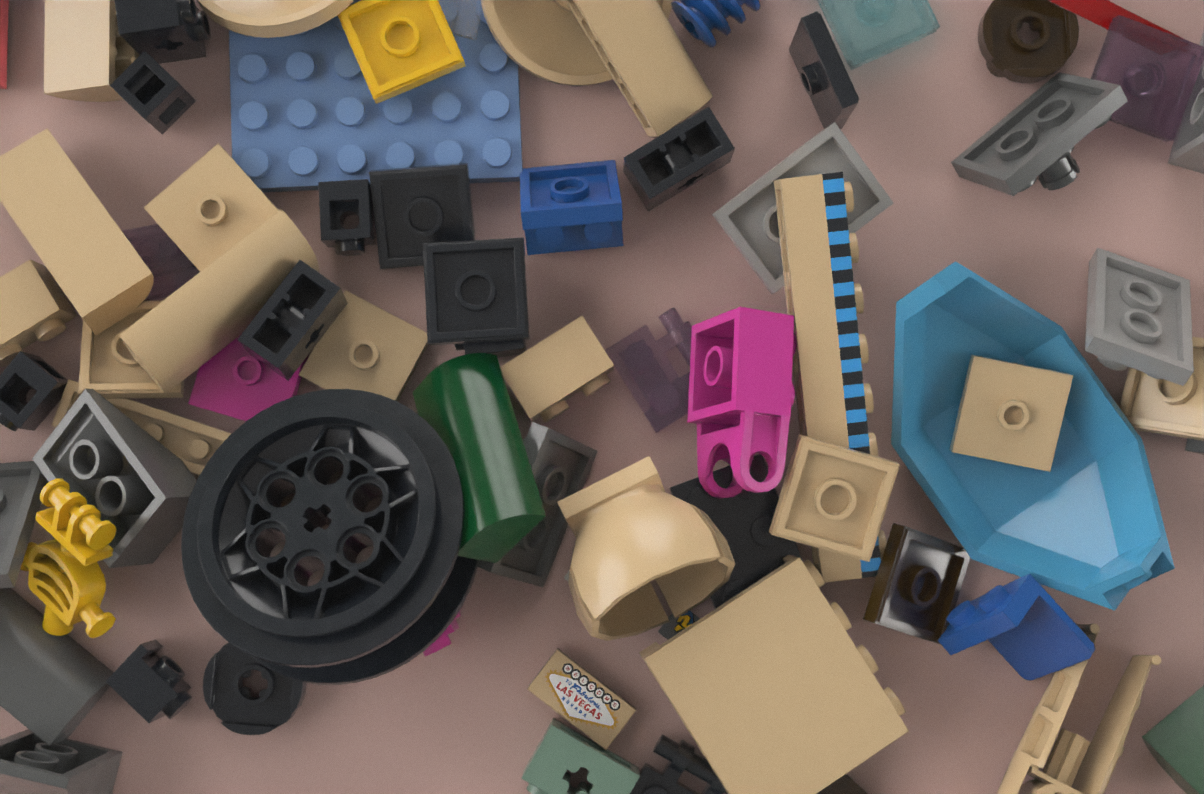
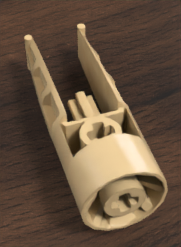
(1065, 768)

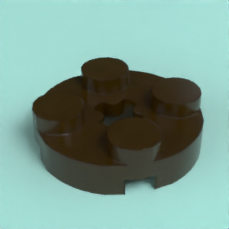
(1023, 62)

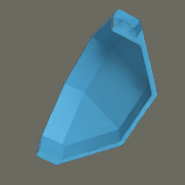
(1076, 529)

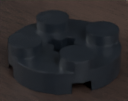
(233, 701)

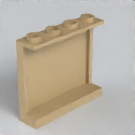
(777, 687)

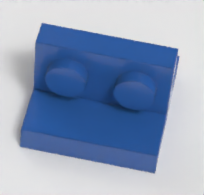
(571, 207)

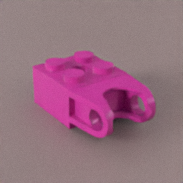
(741, 395)

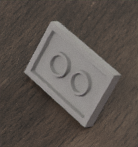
(752, 214)
(1139, 318)

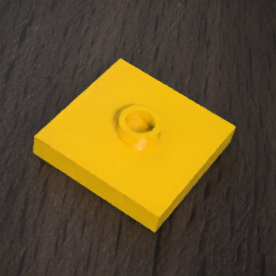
(400, 44)

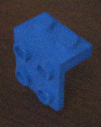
(1021, 626)

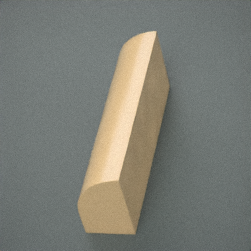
(83, 50)
(644, 60)
(72, 232)
(216, 302)

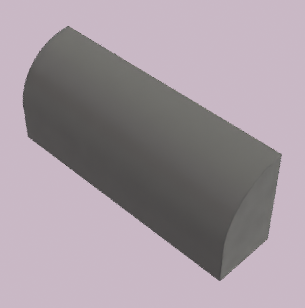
(45, 677)

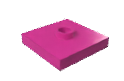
(240, 384)

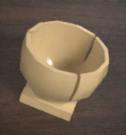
(636, 534)

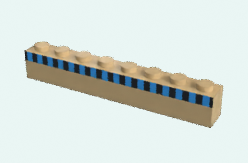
(829, 349)

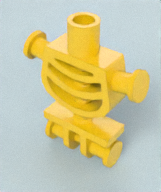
(66, 568)

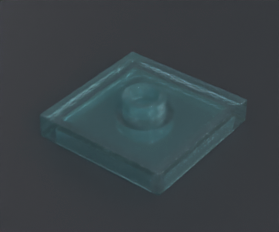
(877, 26)

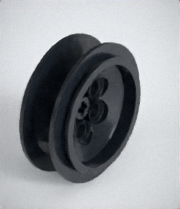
(359, 614)

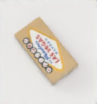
(581, 699)

